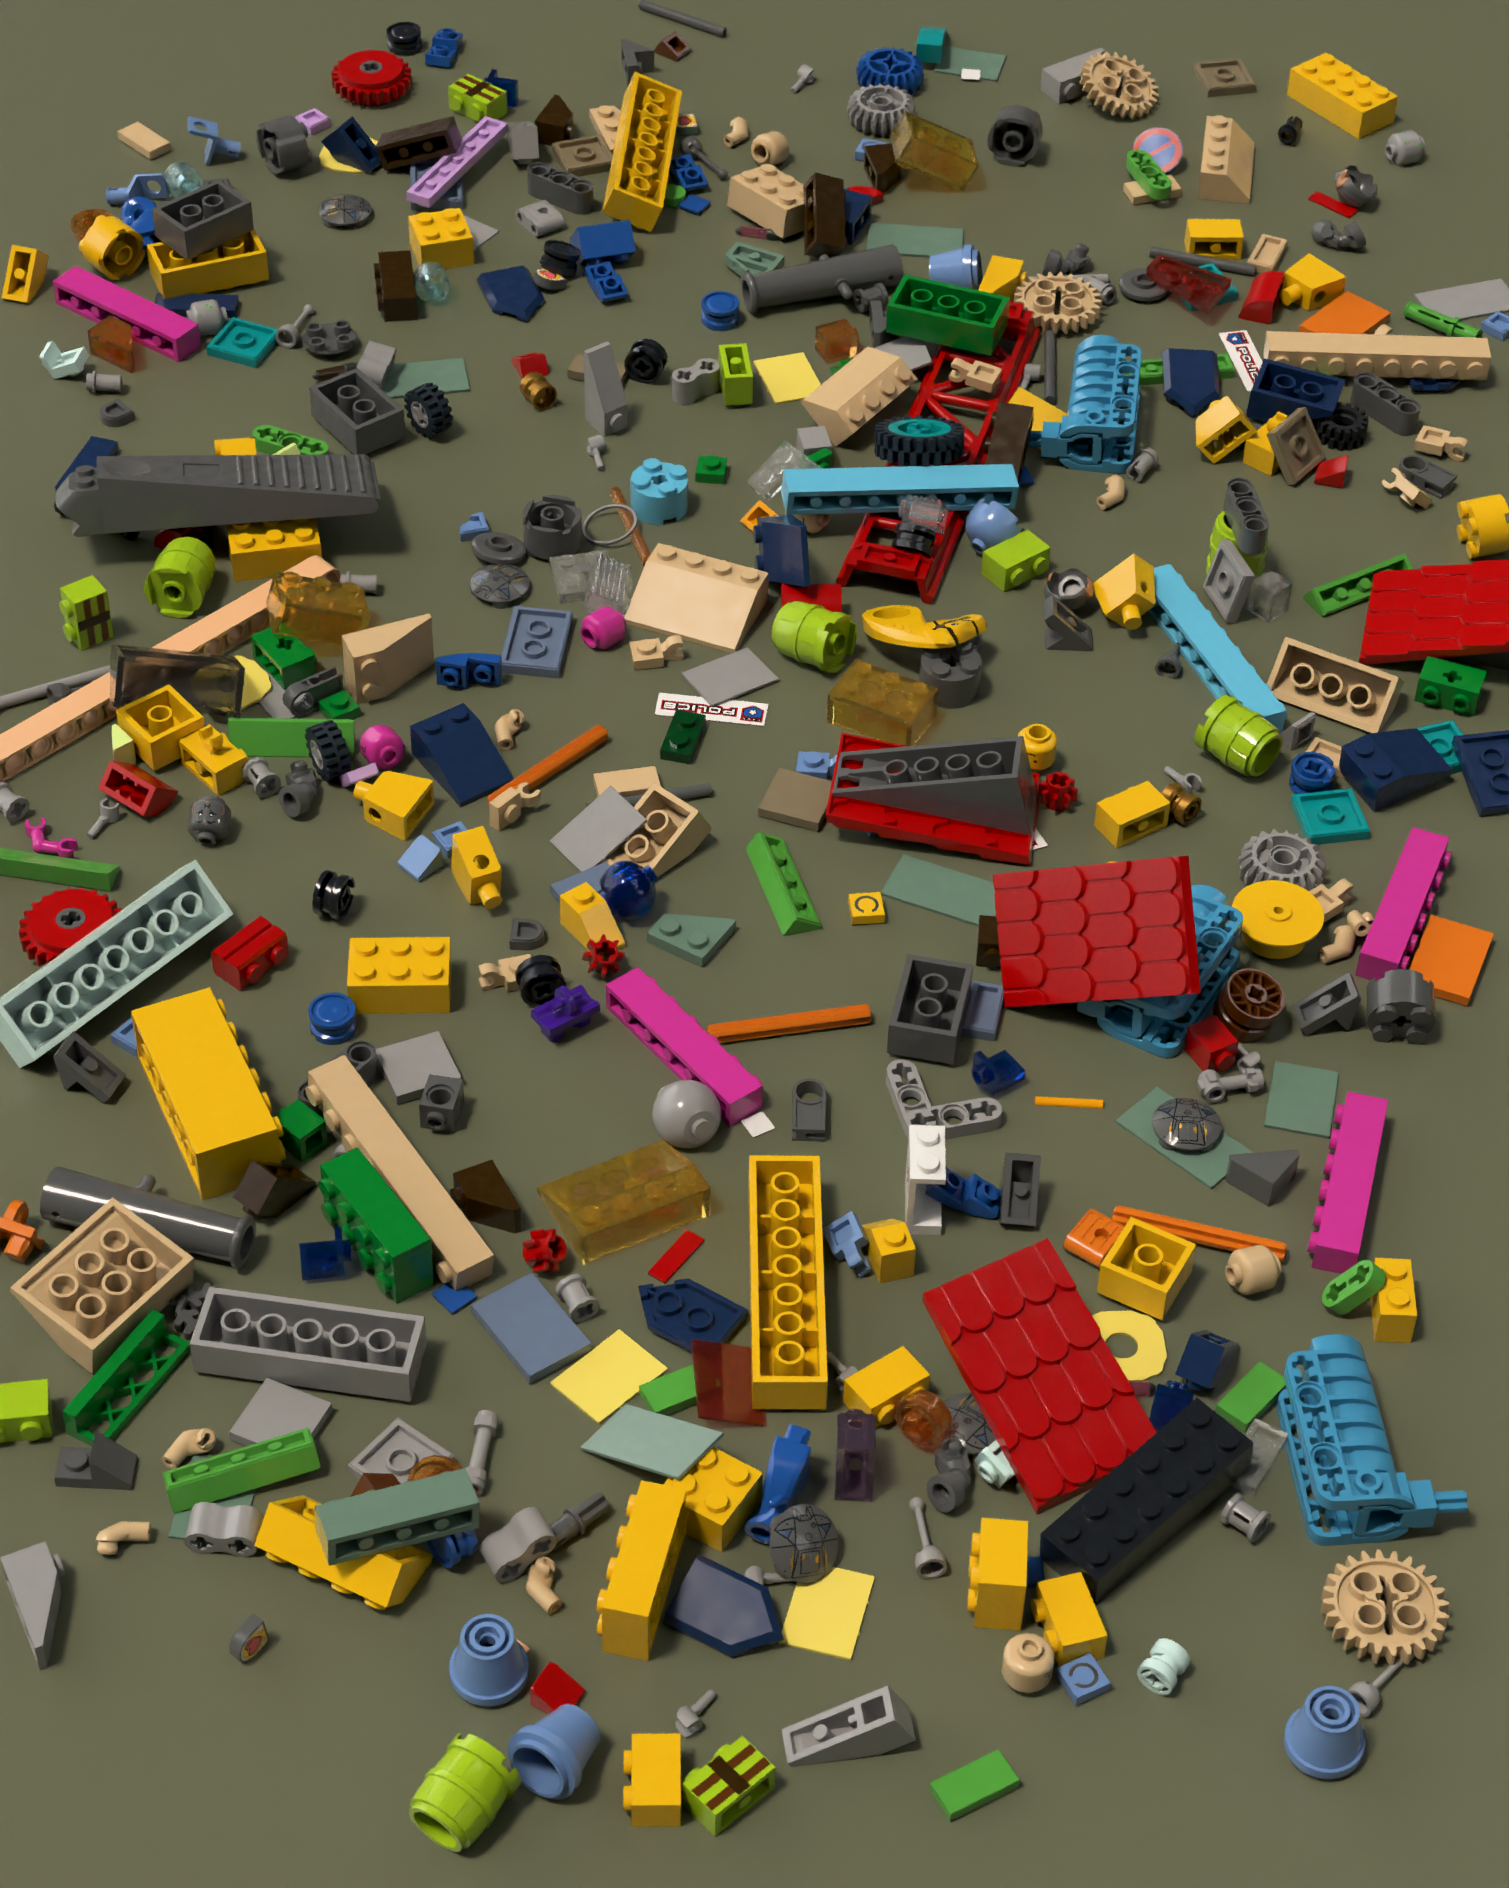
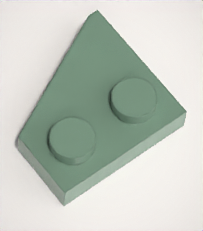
(751, 259)
(691, 936)

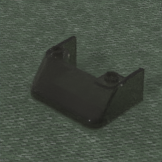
(200, 678)

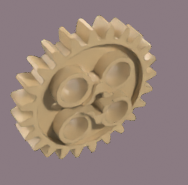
(1135, 90)
(1078, 303)
(1418, 1605)

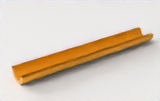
(1068, 1102)

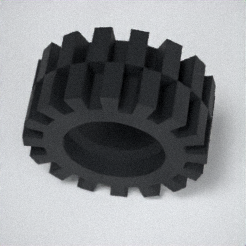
(1344, 428)

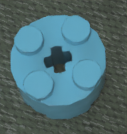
(659, 491)

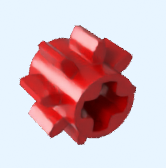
(1057, 791)
(596, 961)
(544, 1250)

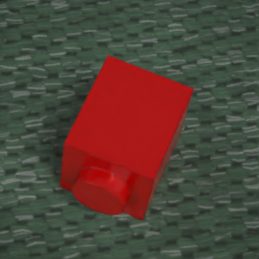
(1211, 1045)

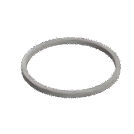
(612, 541)

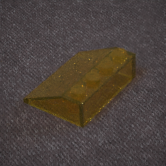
(627, 1200)

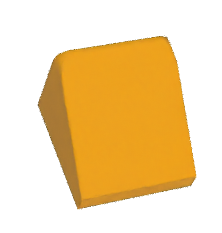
(758, 510)

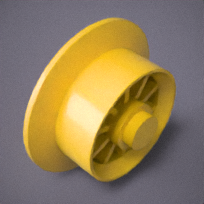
(1278, 918)

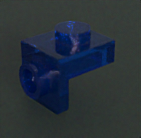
(508, 85)
(996, 1072)
(325, 1258)
(1169, 1402)

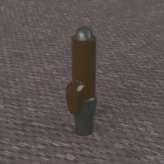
(332, 372)

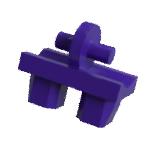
(564, 1011)

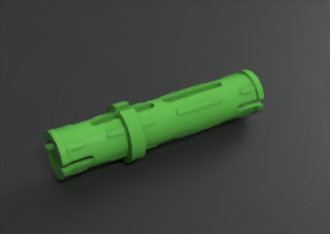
(1450, 326)

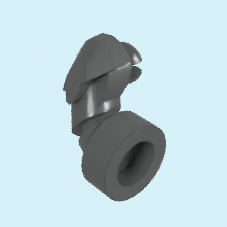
(1327, 233)
(1074, 262)
(300, 791)
(948, 1488)

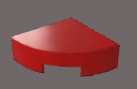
(877, 196)

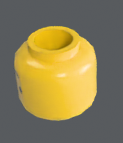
(1040, 745)

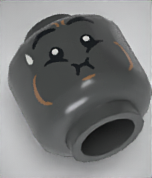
(209, 820)

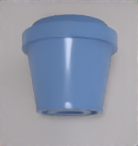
(957, 267)
(488, 1662)
(1326, 1734)
(554, 1751)

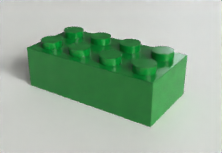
(947, 314)
(377, 1225)

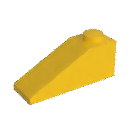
(1003, 276)

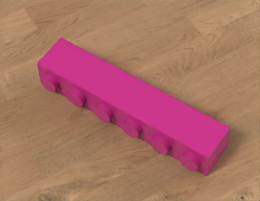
(150, 323)
(1404, 904)
(683, 1043)
(1350, 1182)

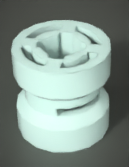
(1161, 1669)

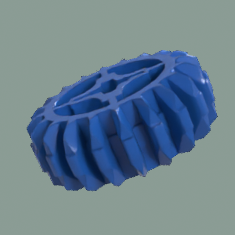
(891, 68)

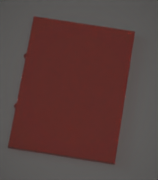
(724, 1383)

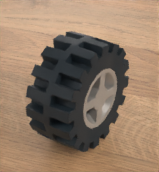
(428, 410)
(328, 750)

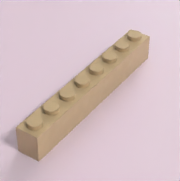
(1381, 354)
(364, 1123)

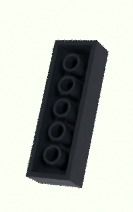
(1147, 1499)

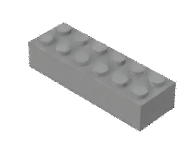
(309, 1344)

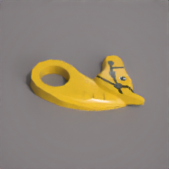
(907, 627)

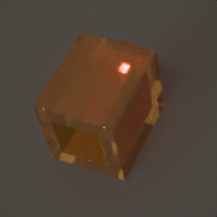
(836, 341)

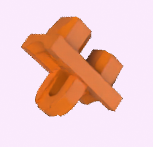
(20, 1236)

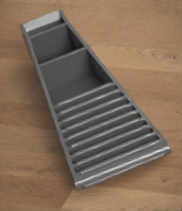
(214, 490)

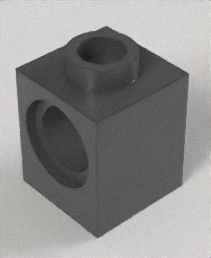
(441, 1103)

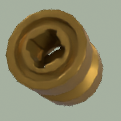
(538, 390)
(1183, 805)

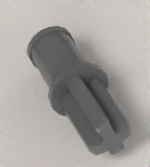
(575, 1520)

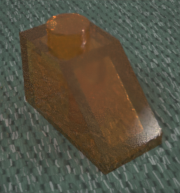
(113, 343)

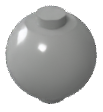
(686, 1114)

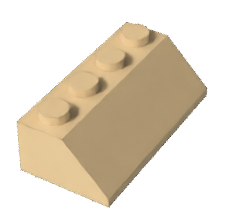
(1226, 162)
(858, 392)
(1334, 686)

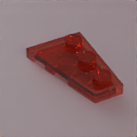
(1191, 283)

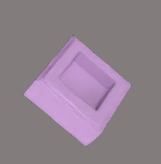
(314, 121)
(360, 774)

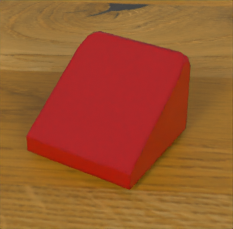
(531, 363)
(1332, 472)
(554, 1689)

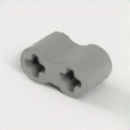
(377, 362)
(695, 381)
(223, 1529)
(518, 1544)

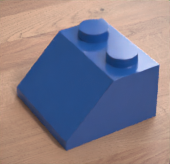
(604, 242)

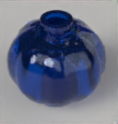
(629, 889)

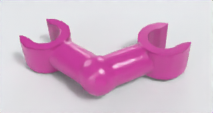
(63, 848)

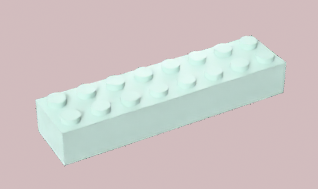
(109, 962)

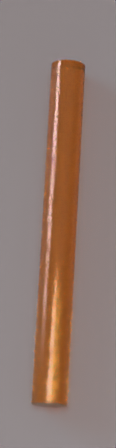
(628, 520)

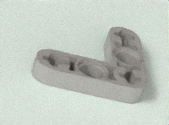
(926, 1114)

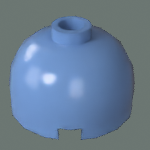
(990, 525)

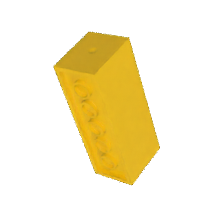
(206, 1090)

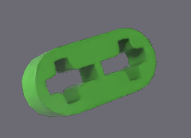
(1353, 1287)

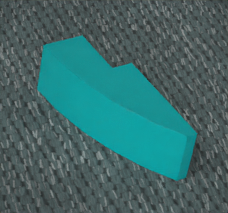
(931, 44)

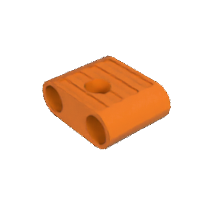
(1093, 1237)

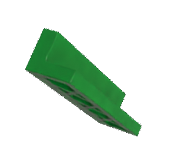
(115, 1374)

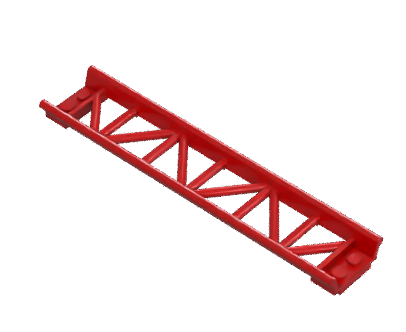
(916, 565)

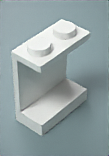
(924, 1166)

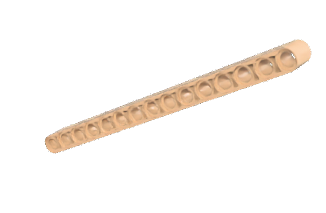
(91, 704)

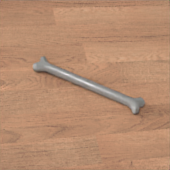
(40, 690)

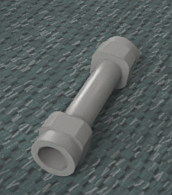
(484, 1429)

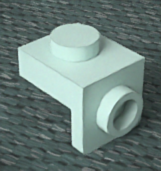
(64, 363)
(994, 1465)

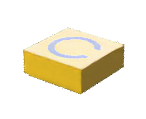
(866, 908)

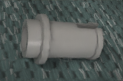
(1107, 290)
(104, 382)
(1145, 460)
(368, 582)

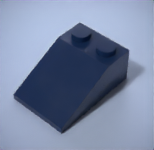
(1288, 388)
(782, 549)
(459, 754)
(1391, 765)

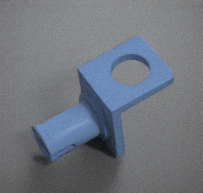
(214, 143)
(138, 187)

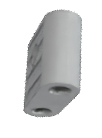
(540, 218)

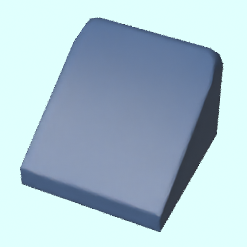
(421, 858)

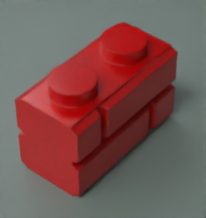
(250, 953)

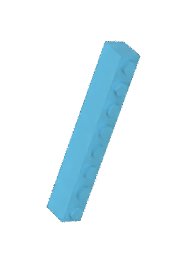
(884, 487)
(1209, 648)

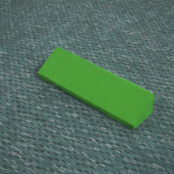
(1351, 588)
(281, 735)
(58, 869)
(782, 884)
(241, 1470)

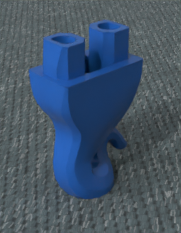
(139, 215)
(783, 1480)

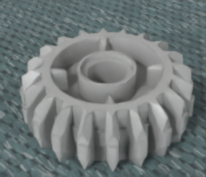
(878, 108)
(1282, 859)

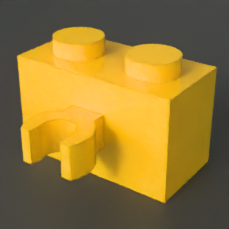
(1258, 449)
(213, 759)

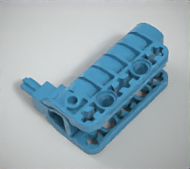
(1094, 414)
(1151, 1019)
(1348, 1451)

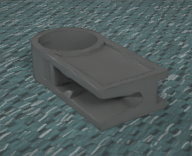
(1429, 476)
(315, 688)
(808, 1116)

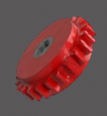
(371, 78)
(62, 921)

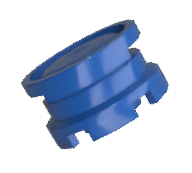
(720, 311)
(1311, 773)
(332, 1018)
(451, 1548)

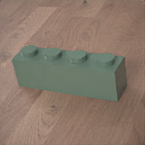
(397, 1516)

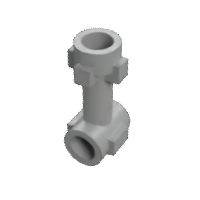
(1215, 1087)

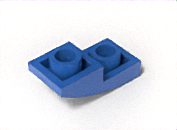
(444, 48)
(686, 173)
(604, 282)
(461, 669)
(969, 1196)

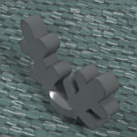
(189, 1318)

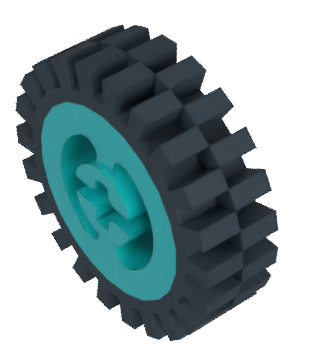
(919, 440)

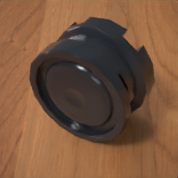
(404, 38)
(560, 257)
(645, 361)
(914, 538)
(333, 895)
(539, 979)

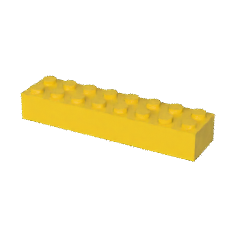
(642, 152)
(786, 1283)

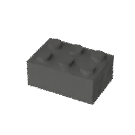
(203, 219)
(357, 412)
(930, 1009)

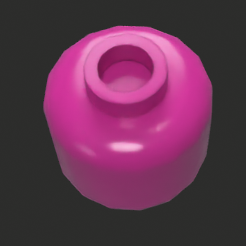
(603, 628)
(382, 746)

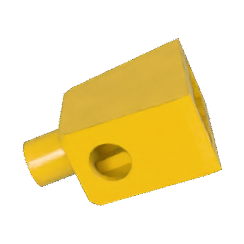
(1311, 283)
(1222, 429)
(1127, 591)
(395, 802)
(478, 879)

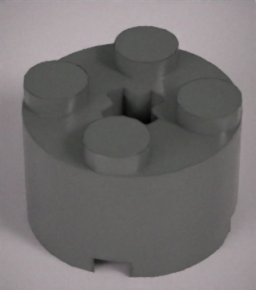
(1015, 135)
(283, 144)
(552, 527)
(954, 673)
(1401, 1006)

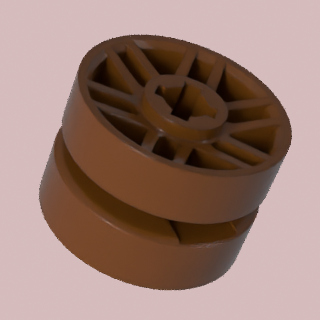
(1249, 1004)

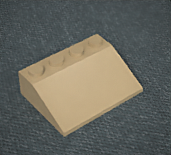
(697, 598)
(103, 1283)

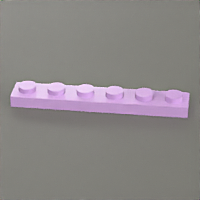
(454, 166)

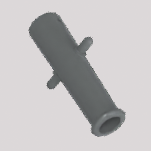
(823, 278)
(76, 1196)

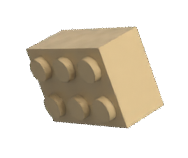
(769, 199)

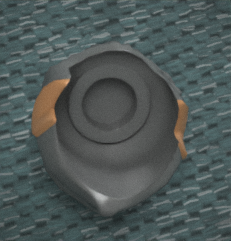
(1355, 187)
(1069, 587)

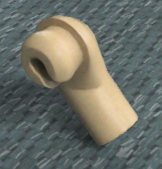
(739, 132)
(1115, 492)
(507, 726)
(1360, 922)
(1341, 947)
(187, 1444)
(122, 1531)
(539, 1585)

